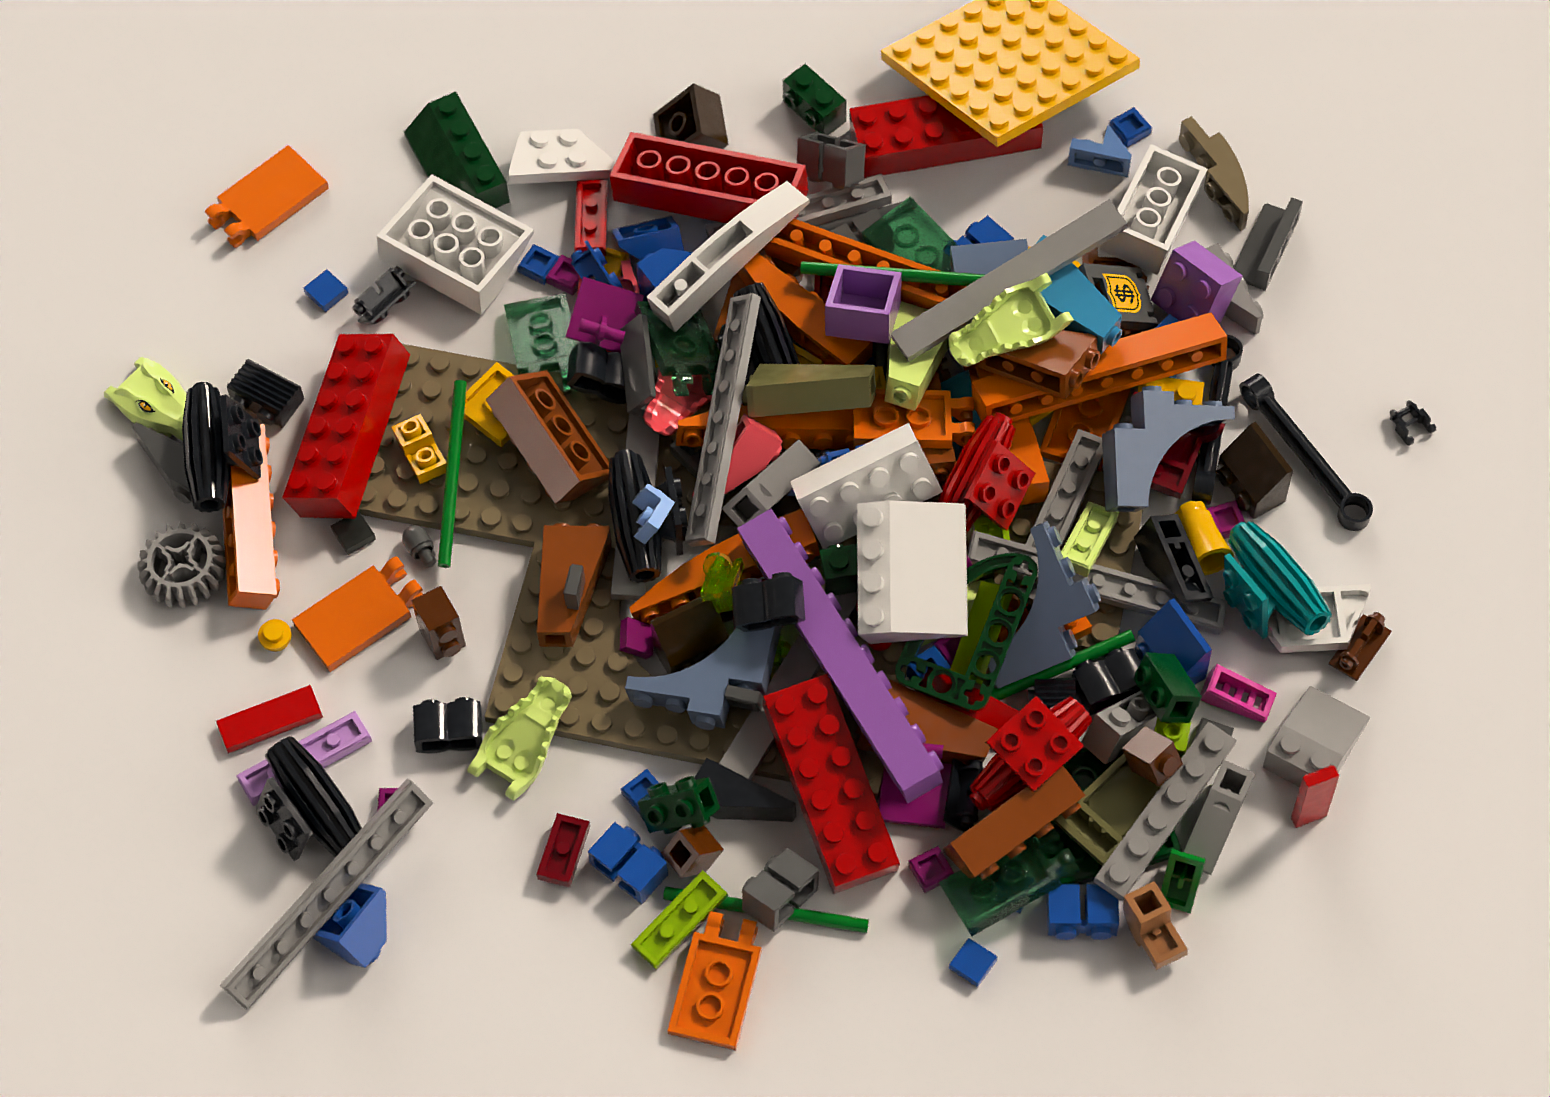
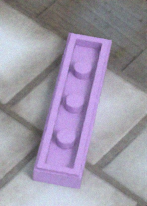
(324, 745)

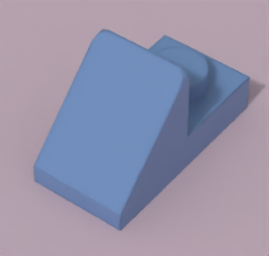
(1108, 157)

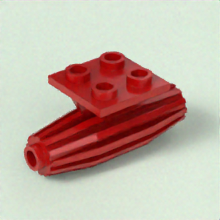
(988, 474)
(1029, 750)

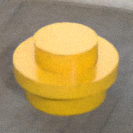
(274, 635)

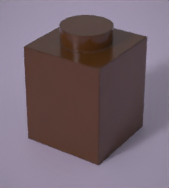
(1152, 756)
(692, 851)

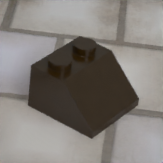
(693, 118)
(1254, 472)
(687, 635)

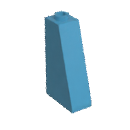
(1085, 303)

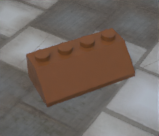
(549, 435)
(1013, 823)

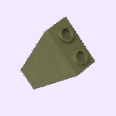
(808, 388)

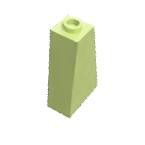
(909, 380)

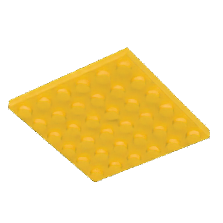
(1009, 63)

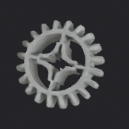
(182, 576)

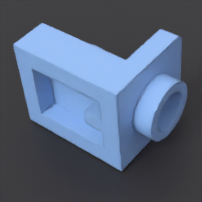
(655, 507)

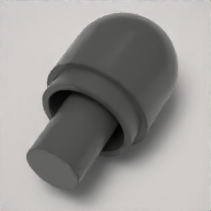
(419, 544)

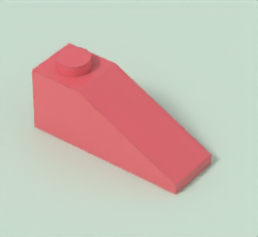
(752, 451)

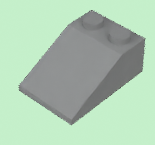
(1314, 737)

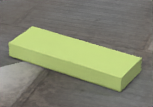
(1089, 537)

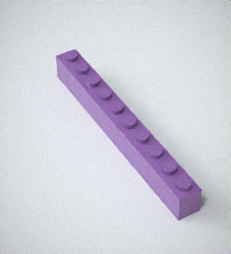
(846, 662)

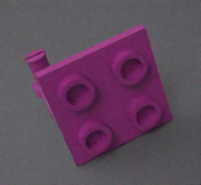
(601, 314)
(924, 810)

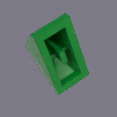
(1182, 880)

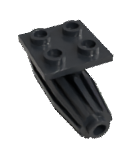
(771, 338)
(214, 439)
(626, 480)
(304, 802)

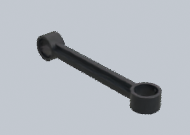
(1260, 396)
(1210, 451)

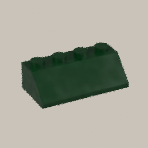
(455, 152)

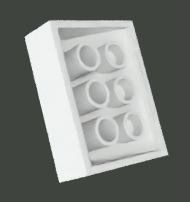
(454, 243)
(911, 571)

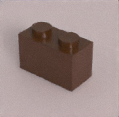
(439, 623)

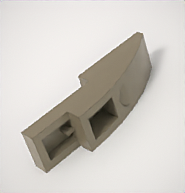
(1224, 176)

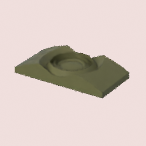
(1108, 810)

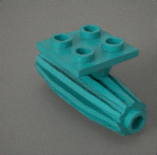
(1270, 582)

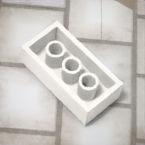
(1155, 208)
(877, 471)

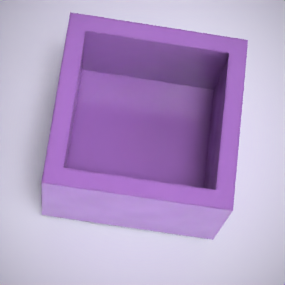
(1195, 283)
(863, 303)

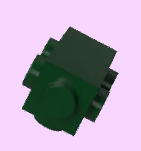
(1167, 688)
(678, 805)

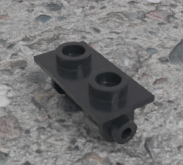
(393, 291)
(959, 809)

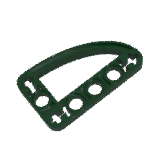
(985, 645)

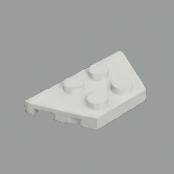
(557, 158)
(1346, 606)

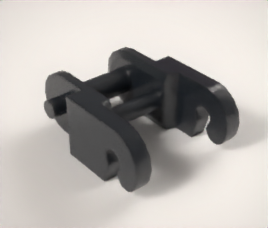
(1419, 416)

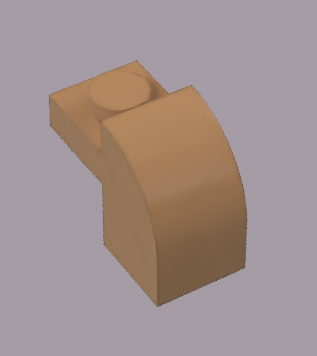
(1151, 925)

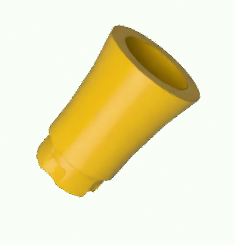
(1204, 536)

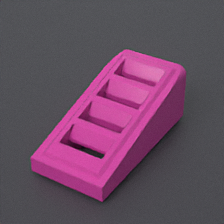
(1222, 700)

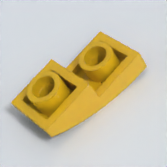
(420, 448)

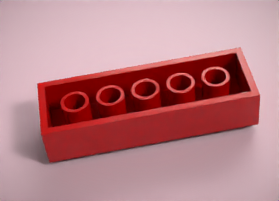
(924, 135)
(696, 177)
(346, 426)
(830, 783)

